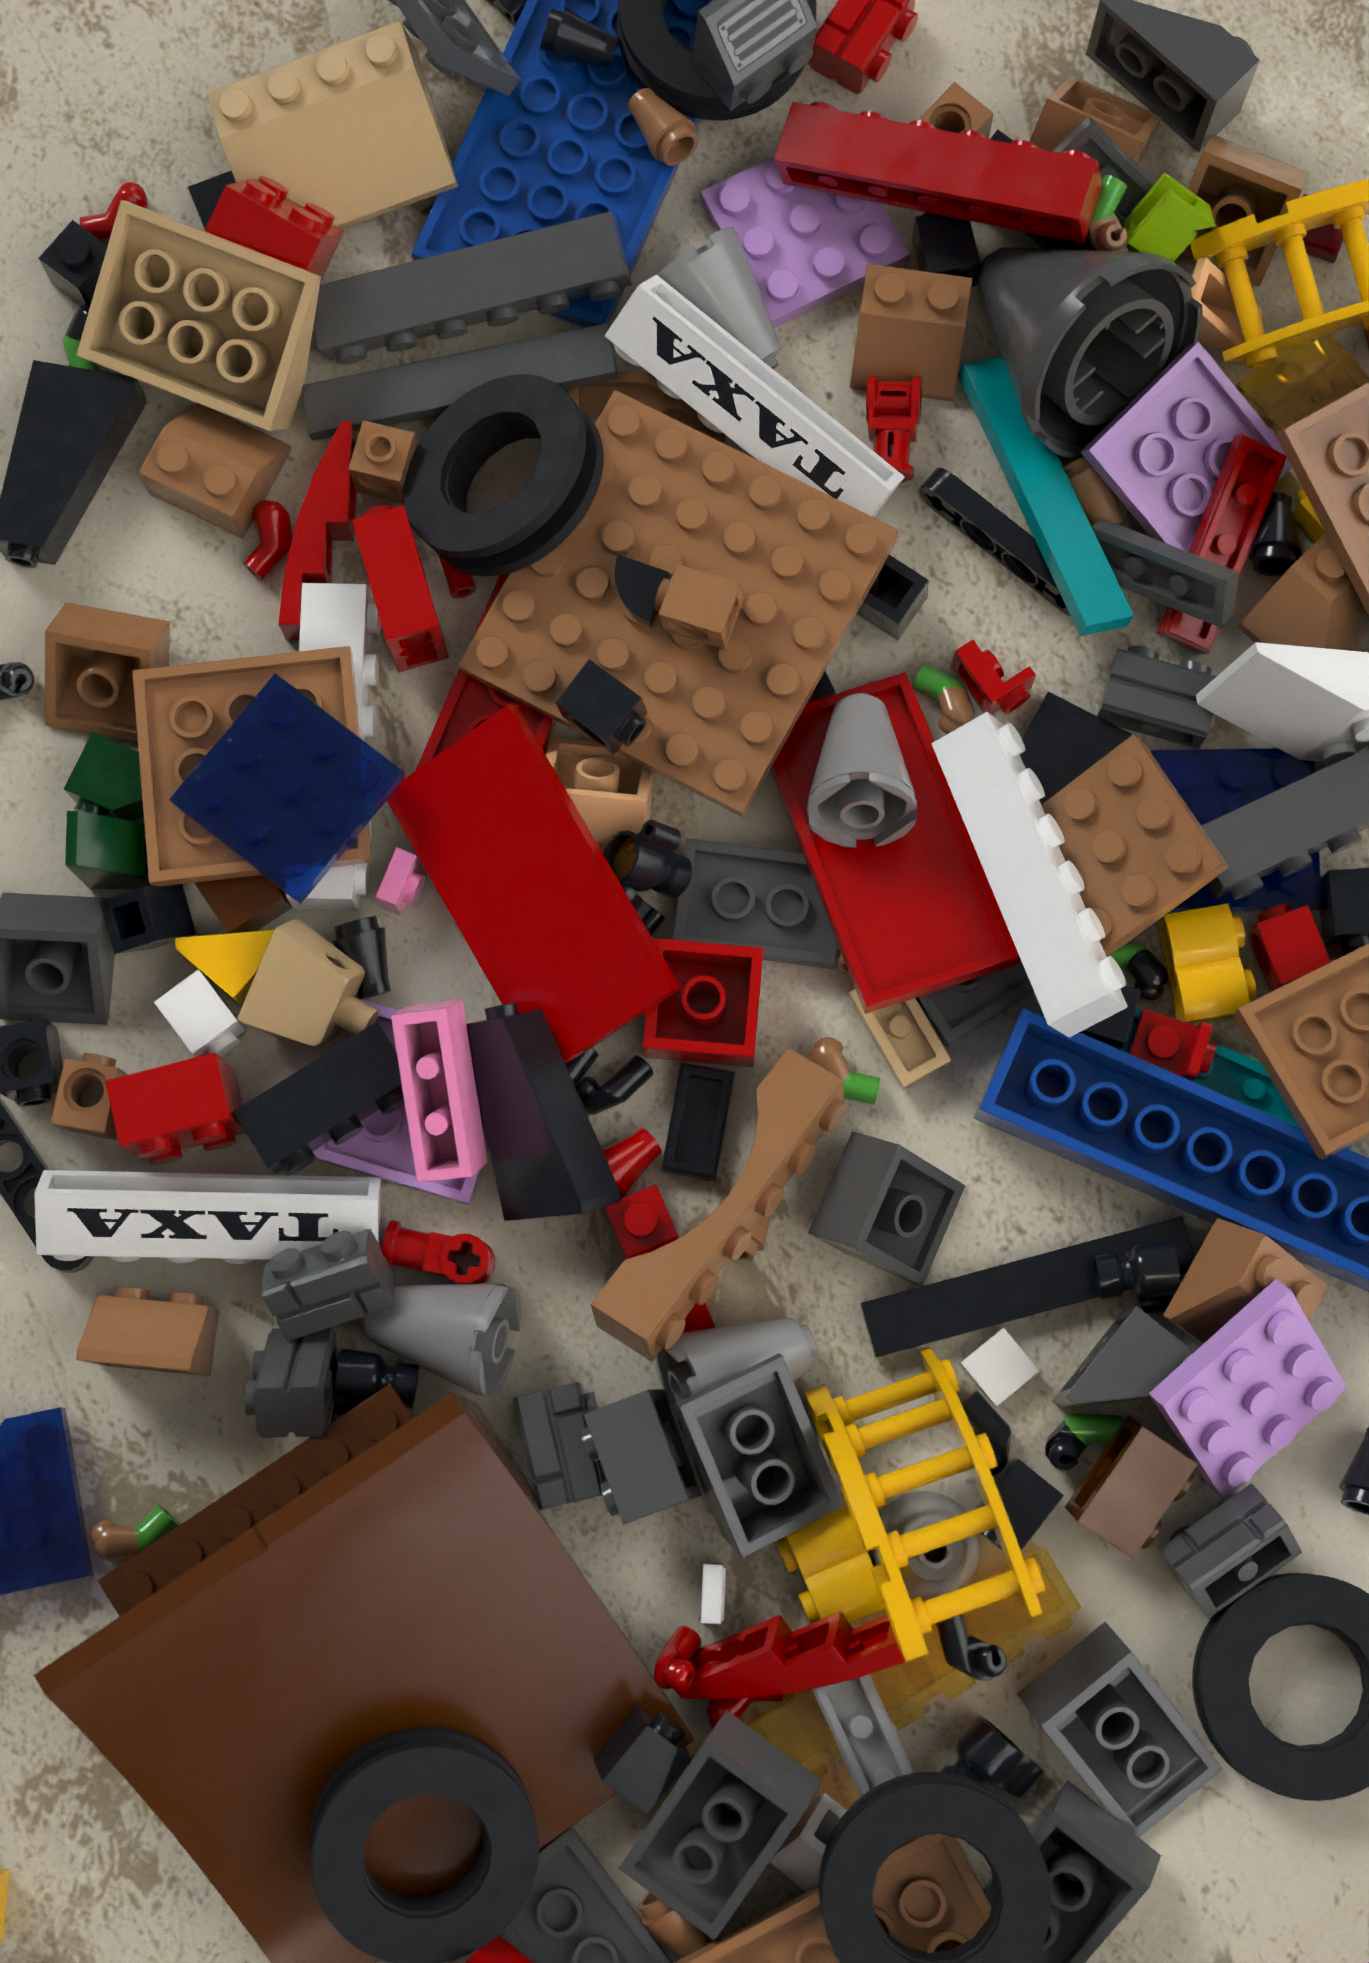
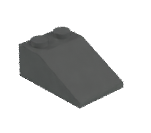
(1174, 65)
(758, 1456)
(1119, 1730)
(721, 1825)
(1093, 1874)

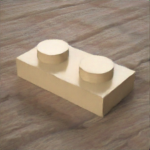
(904, 1040)

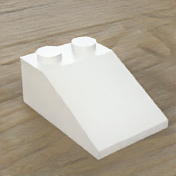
(1296, 699)

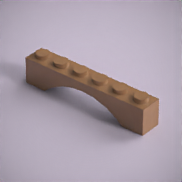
(656, 1290)

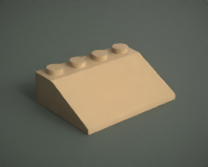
(340, 128)
(202, 318)

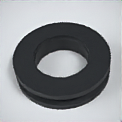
(666, 66)
(546, 505)
(1224, 1697)
(924, 1806)
(454, 1919)

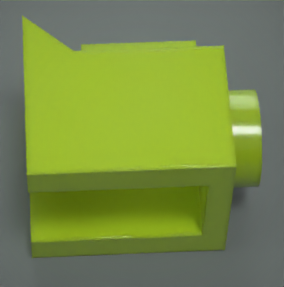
(1167, 219)

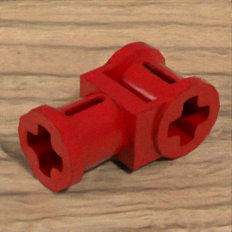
(893, 418)
(437, 1253)

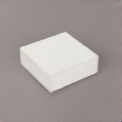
(999, 1367)
(713, 1593)

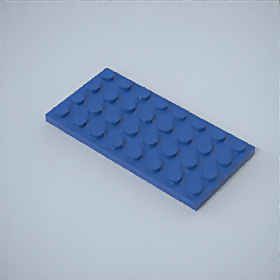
(557, 149)

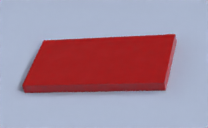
(531, 885)
(906, 910)

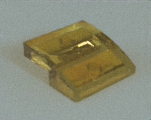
(1301, 381)

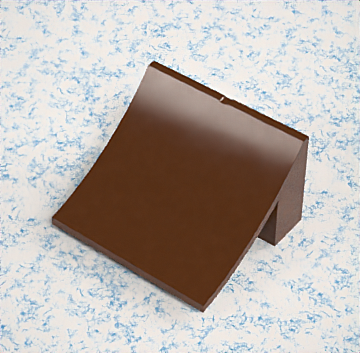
(336, 1603)

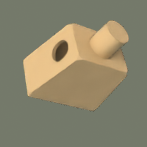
(306, 989)

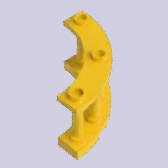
(1228, 248)
(867, 1492)

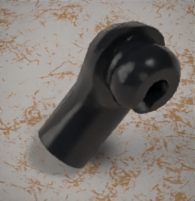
(969, 1653)

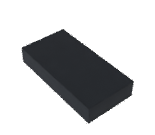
(698, 1122)

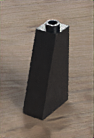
(60, 455)
(535, 1120)

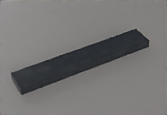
(1005, 1291)

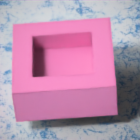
(401, 882)

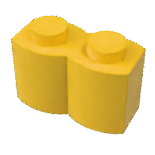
(1205, 963)
(832, 1567)

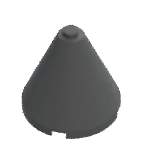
(1084, 333)

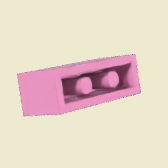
(439, 1090)

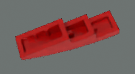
(321, 520)
(778, 1661)

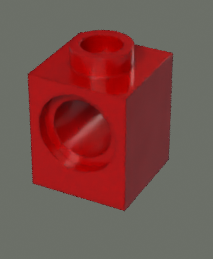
(1286, 945)

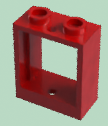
(400, 587)

